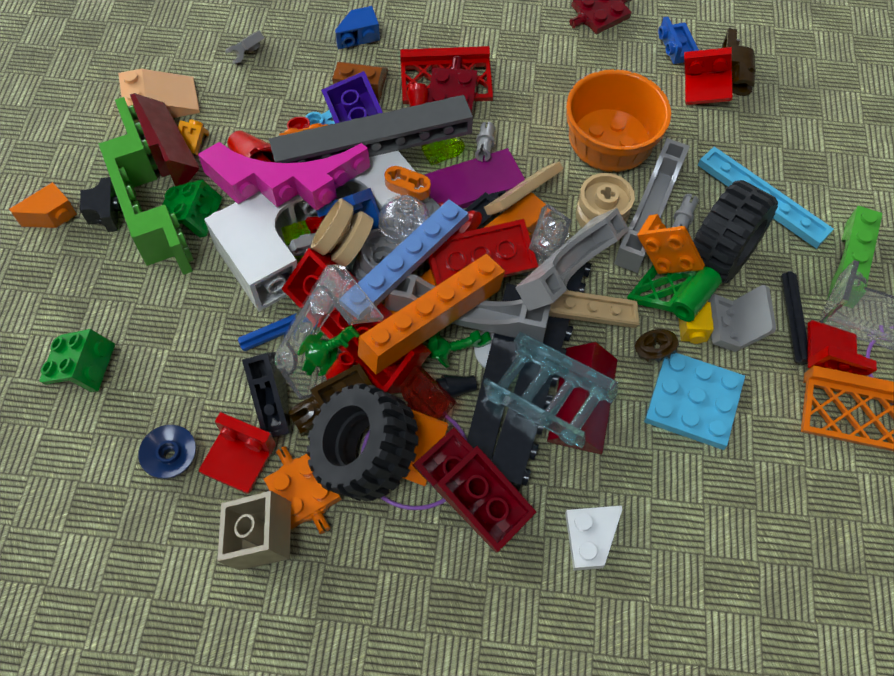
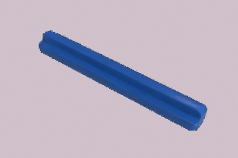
(265, 333)

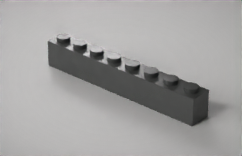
(378, 132)

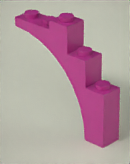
(280, 182)

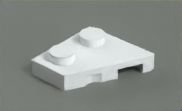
(591, 535)

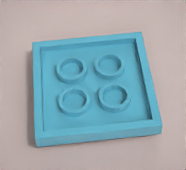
(695, 400)

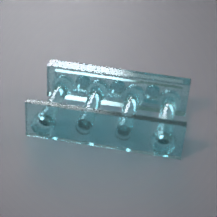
(551, 363)

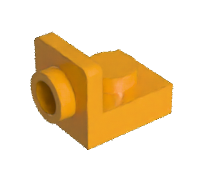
(193, 134)

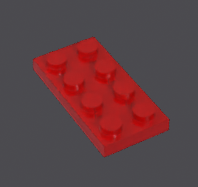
(504, 243)

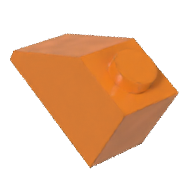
(44, 209)

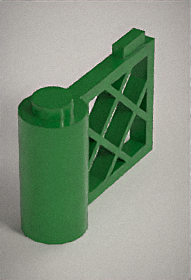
(688, 296)

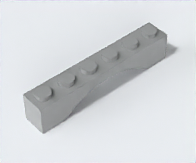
(653, 202)
(551, 277)
(496, 317)

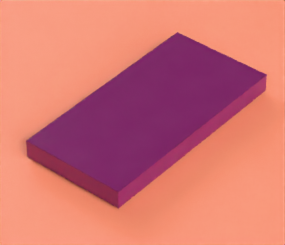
(471, 179)

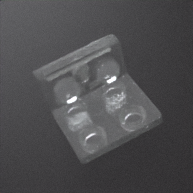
(549, 233)

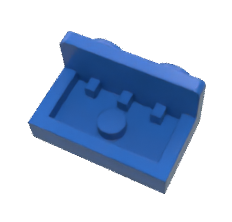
(676, 39)

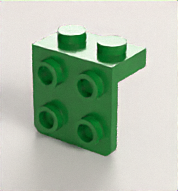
(79, 359)

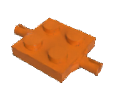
(300, 487)

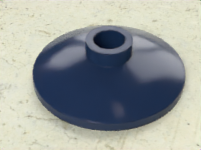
(162, 441)

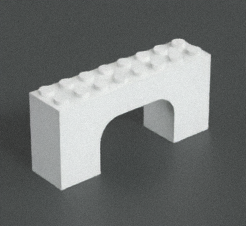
(252, 237)

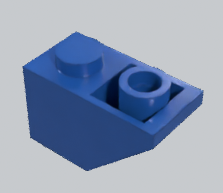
(358, 28)

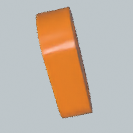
(407, 182)

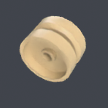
(602, 194)
(342, 233)

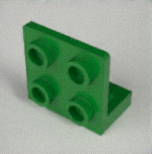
(193, 204)

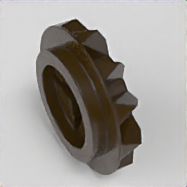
(646, 345)

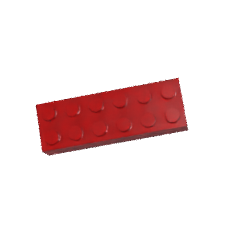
(298, 288)

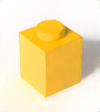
(700, 328)

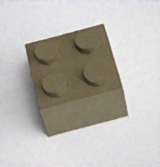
(254, 531)

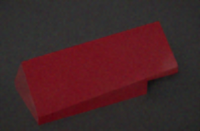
(165, 140)
(595, 427)
(475, 489)

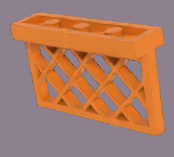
(857, 387)

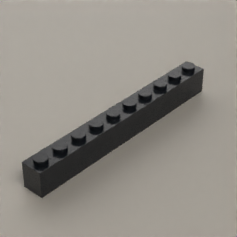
(518, 432)

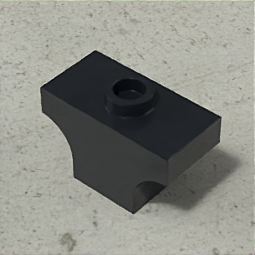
(101, 205)

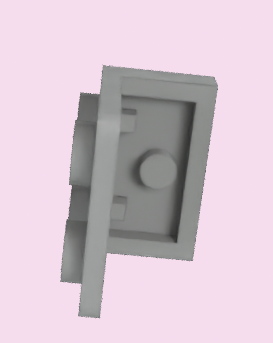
(742, 320)

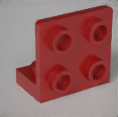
(708, 76)
(836, 350)
(237, 453)

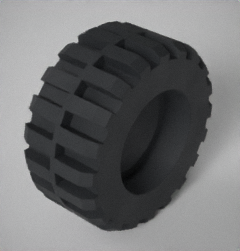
(734, 228)
(385, 454)

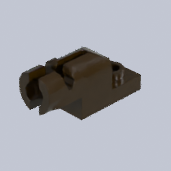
(742, 64)
(321, 394)

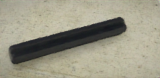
(795, 317)

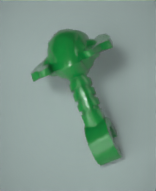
(441, 348)
(322, 352)

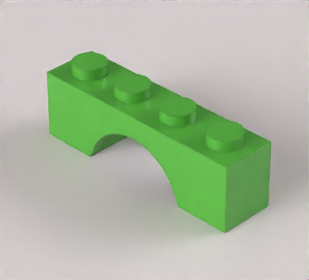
(860, 239)

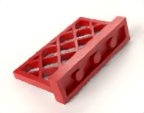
(429, 58)

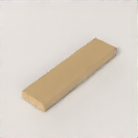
(523, 188)
(596, 309)

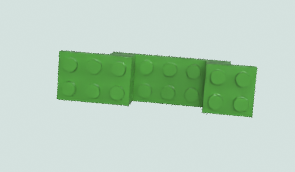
(130, 167)

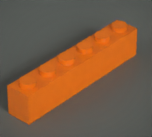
(429, 313)

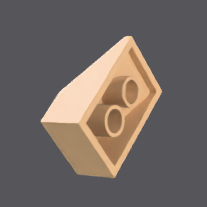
(174, 90)

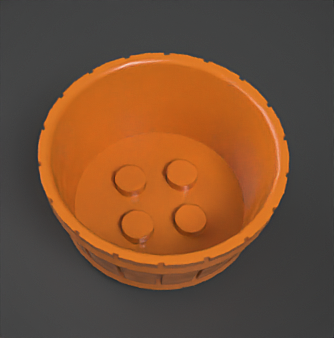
(616, 119)

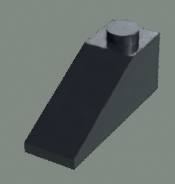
(268, 393)

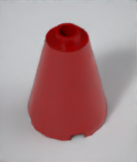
(250, 146)

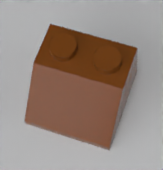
(375, 75)

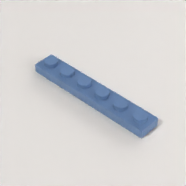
(413, 251)

